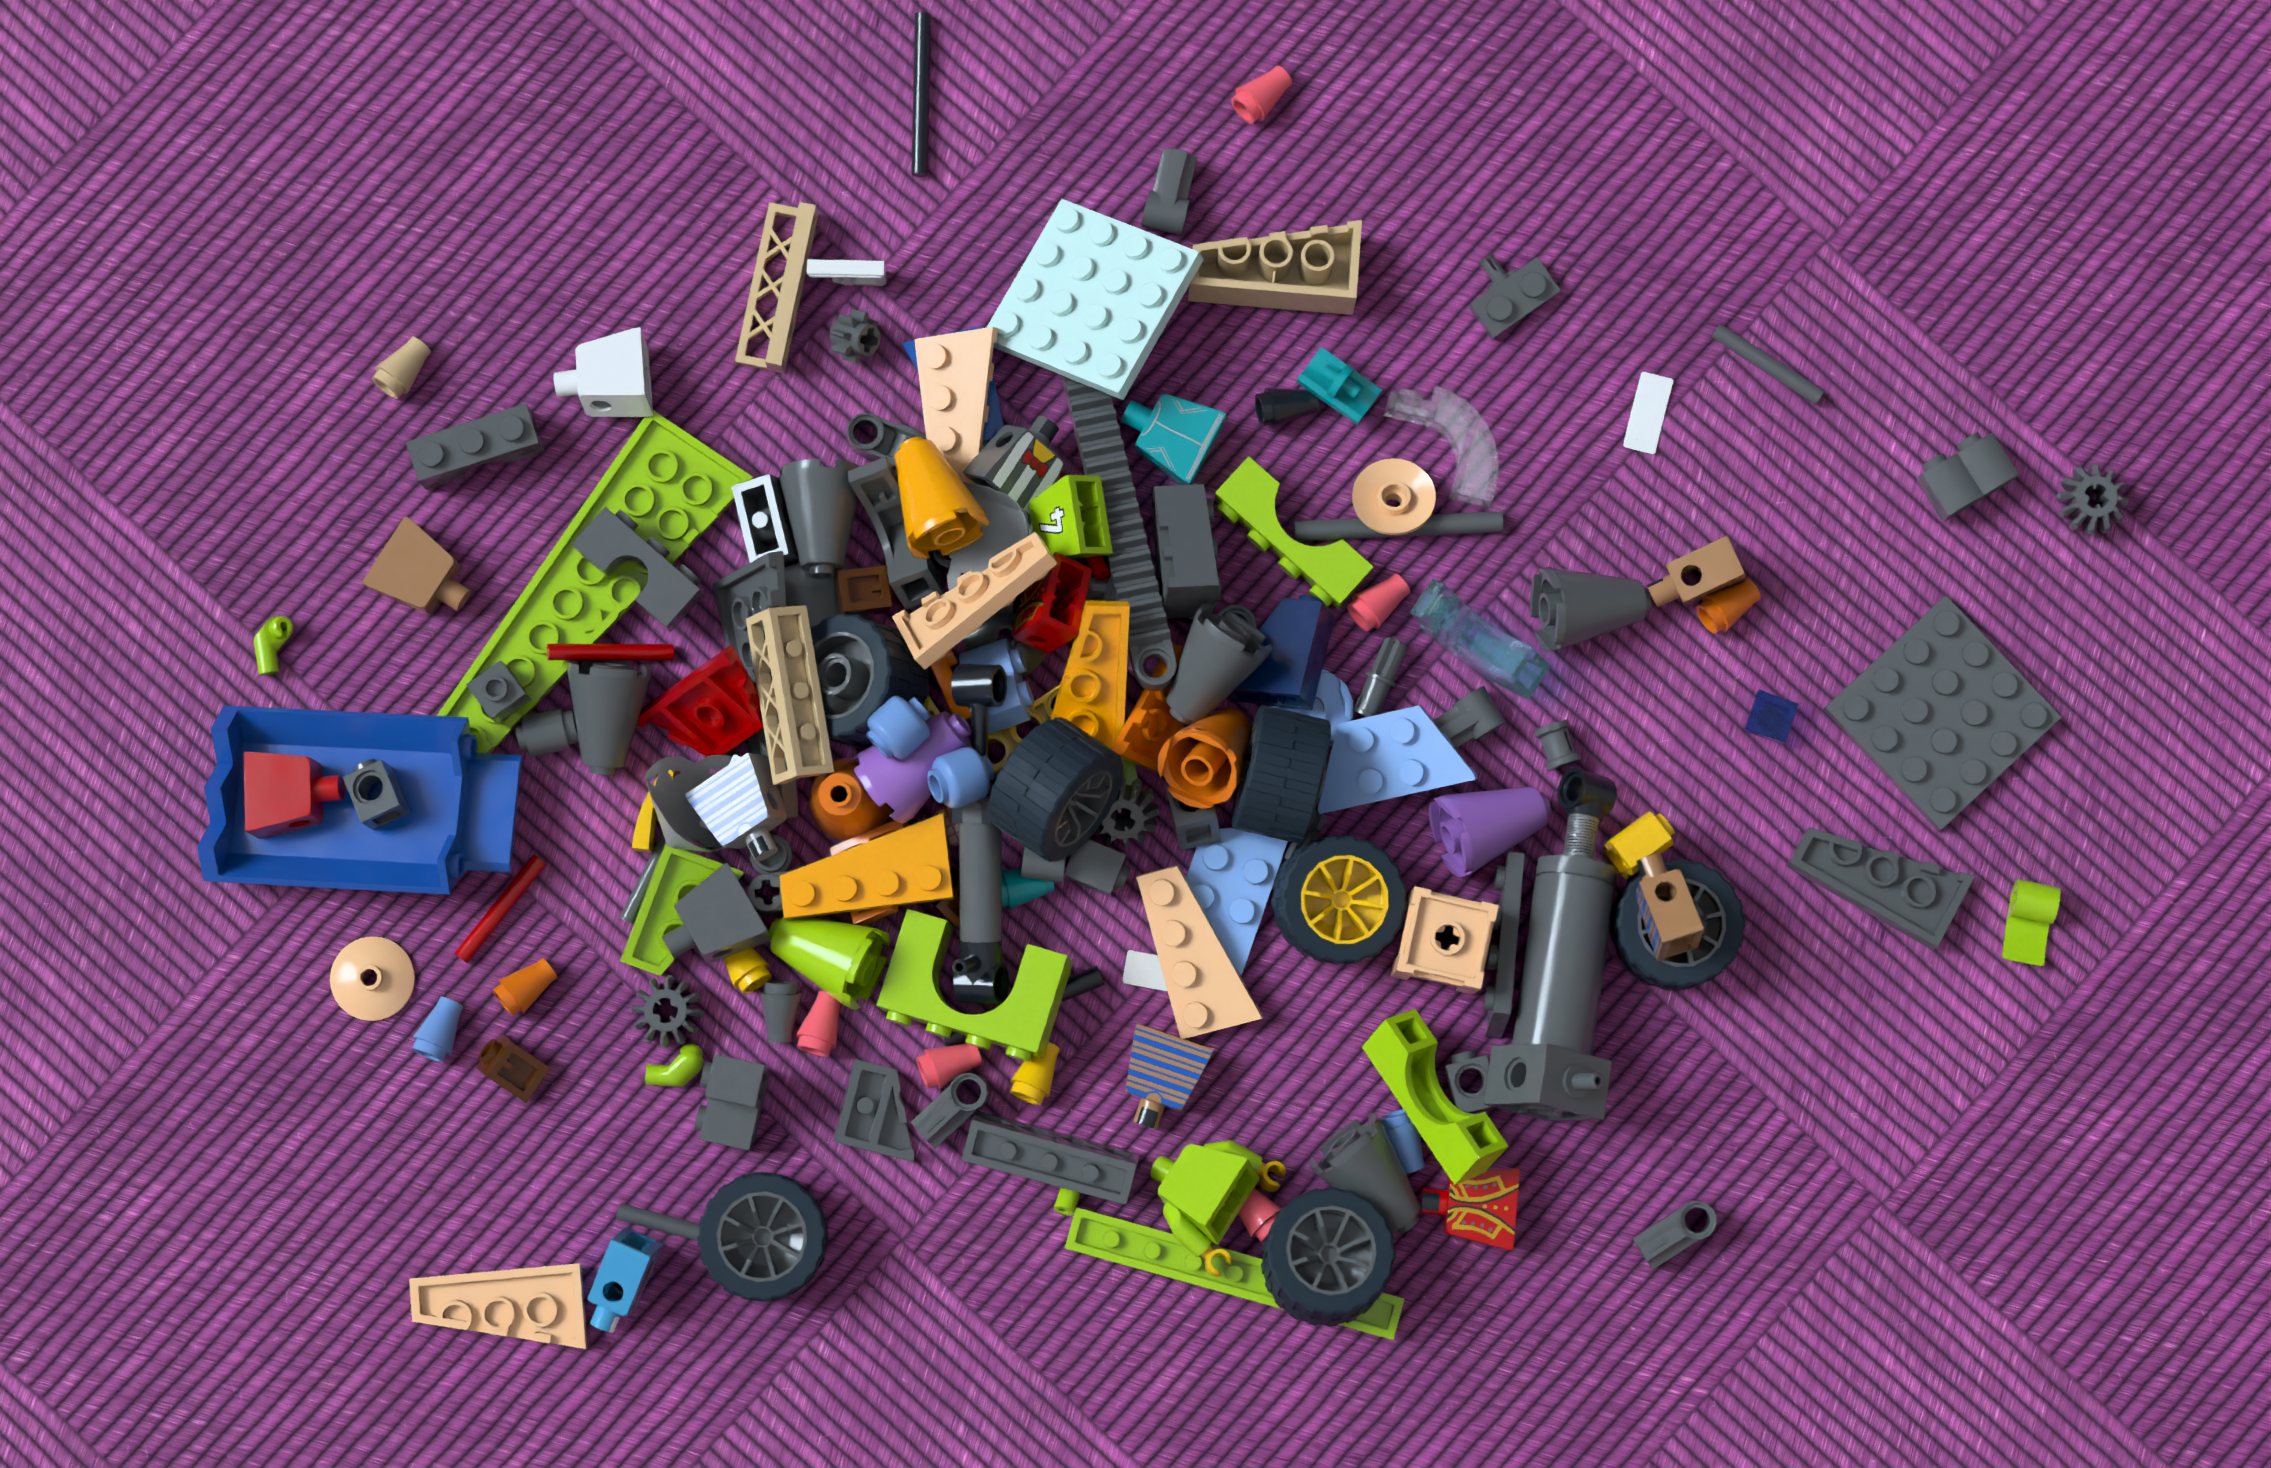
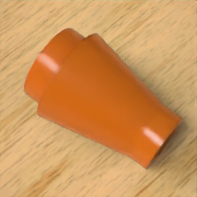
(1726, 606)
(524, 986)

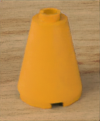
(935, 501)

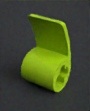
(2030, 913)

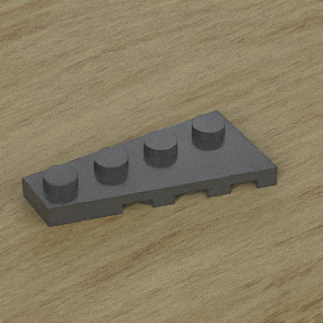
(1896, 890)
(1503, 954)

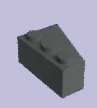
(1184, 549)

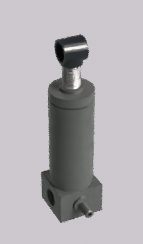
(1550, 1061)

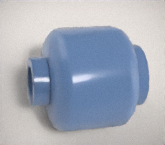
(898, 727)
(960, 777)

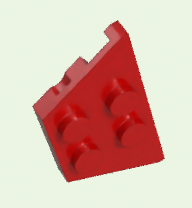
(709, 707)

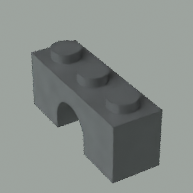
(453, 451)
(612, 542)

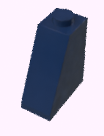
(1292, 671)

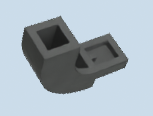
(879, 493)

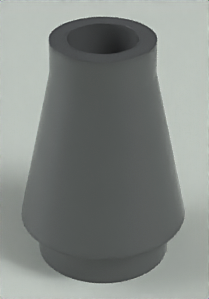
(780, 1009)

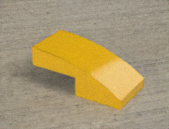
(646, 824)

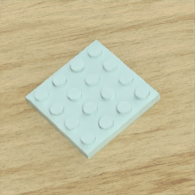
(1093, 298)

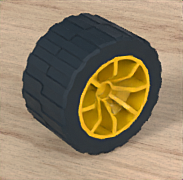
(1339, 899)

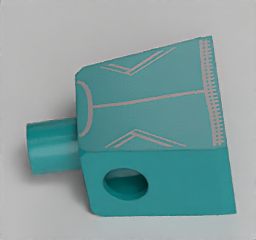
(1175, 435)

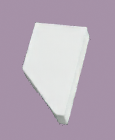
(849, 271)

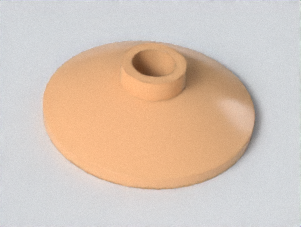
(1397, 481)
(393, 983)

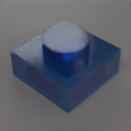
(1770, 717)

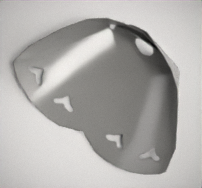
(1006, 527)
(674, 812)

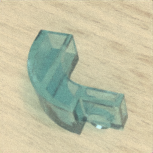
(1477, 642)

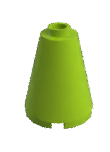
(832, 955)

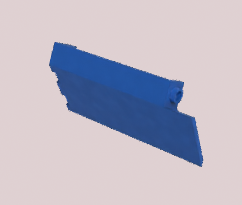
(457, 799)

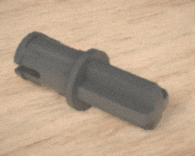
(1380, 678)

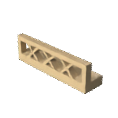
(790, 283)
(791, 694)

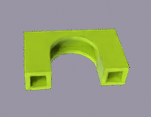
(1019, 1023)

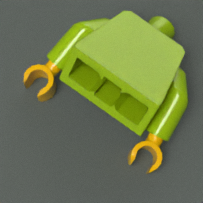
(1208, 1190)

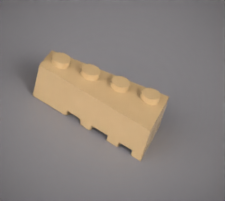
(1283, 271)

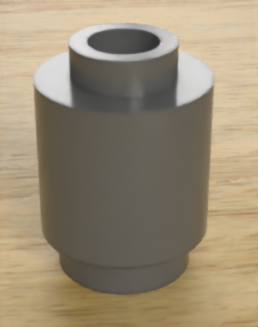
(547, 732)

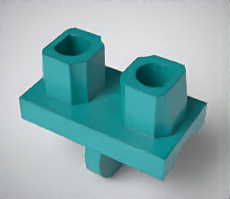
(1339, 385)

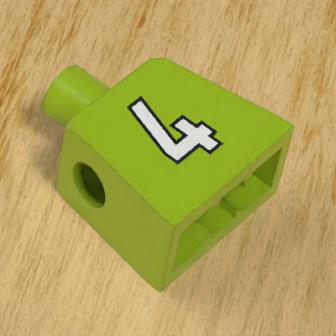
(1073, 517)

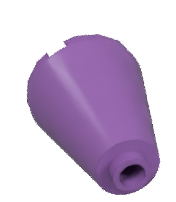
(904, 781)
(1485, 824)

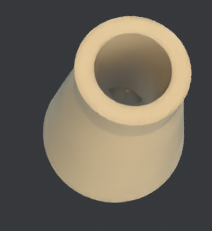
(401, 368)

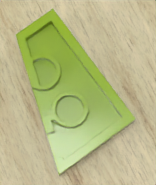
(672, 879)

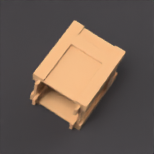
(1422, 955)

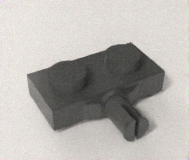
(1511, 294)

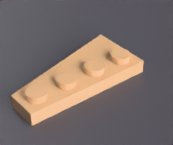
(977, 597)
(1195, 966)
(517, 1303)

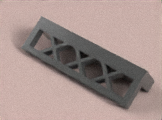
(1050, 1157)

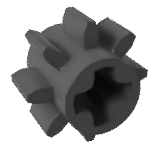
(855, 336)

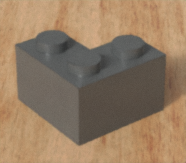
(734, 1103)

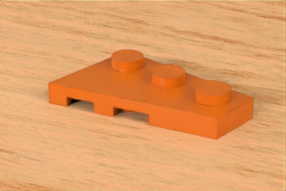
(1149, 724)

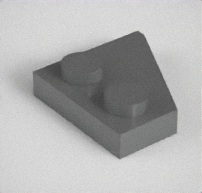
(874, 1112)

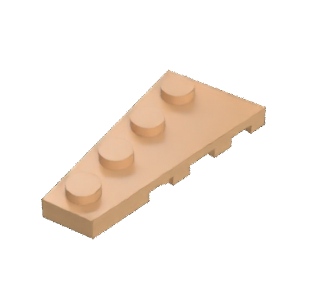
(954, 392)

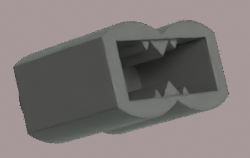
(1966, 476)

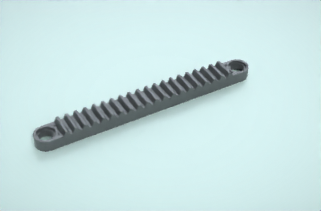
(1130, 563)

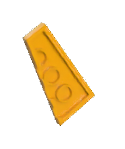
(1096, 672)
(881, 873)

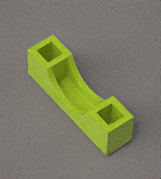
(1331, 569)
(1405, 1059)

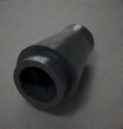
(1282, 406)

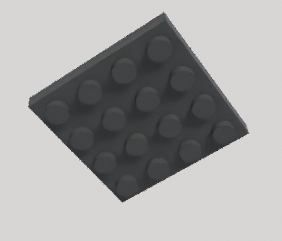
(1942, 713)

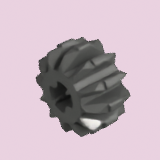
(2077, 496)
(1133, 824)
(658, 1022)

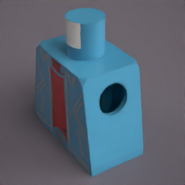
(629, 1263)

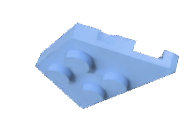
(1389, 759)
(1234, 886)

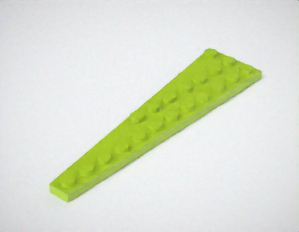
(673, 494)

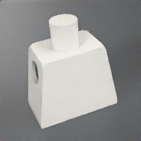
(610, 376)

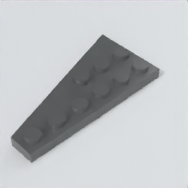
(740, 596)

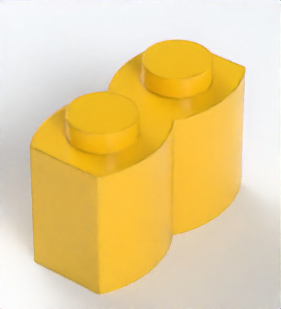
(1641, 838)

